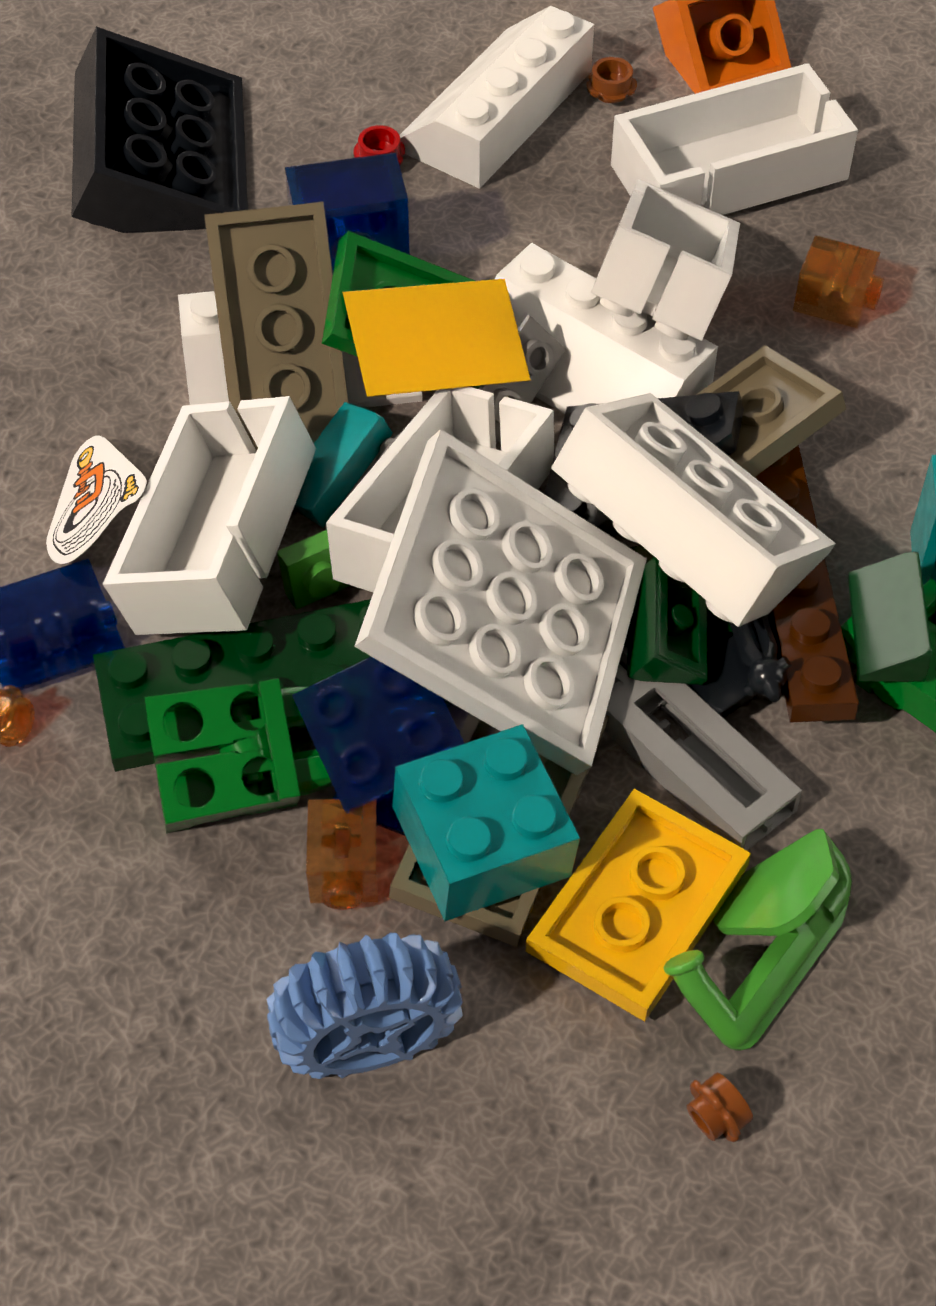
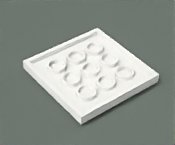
(504, 602)

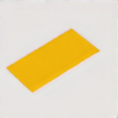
(435, 337)

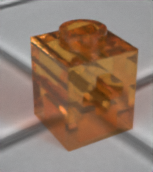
(838, 282)
(334, 833)

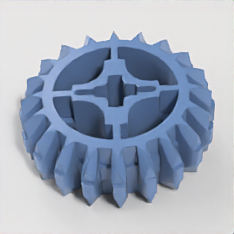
(364, 1006)

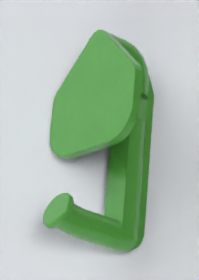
(791, 896)

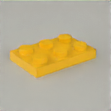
(637, 903)

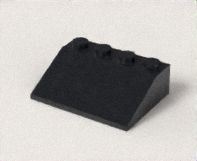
(154, 138)

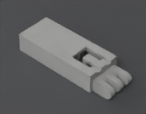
(709, 772)

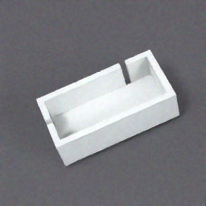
(738, 142)
(668, 262)
(369, 516)
(211, 518)

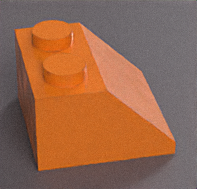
(721, 40)

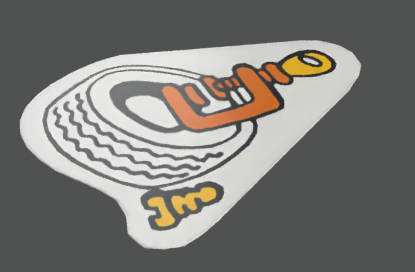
(94, 492)

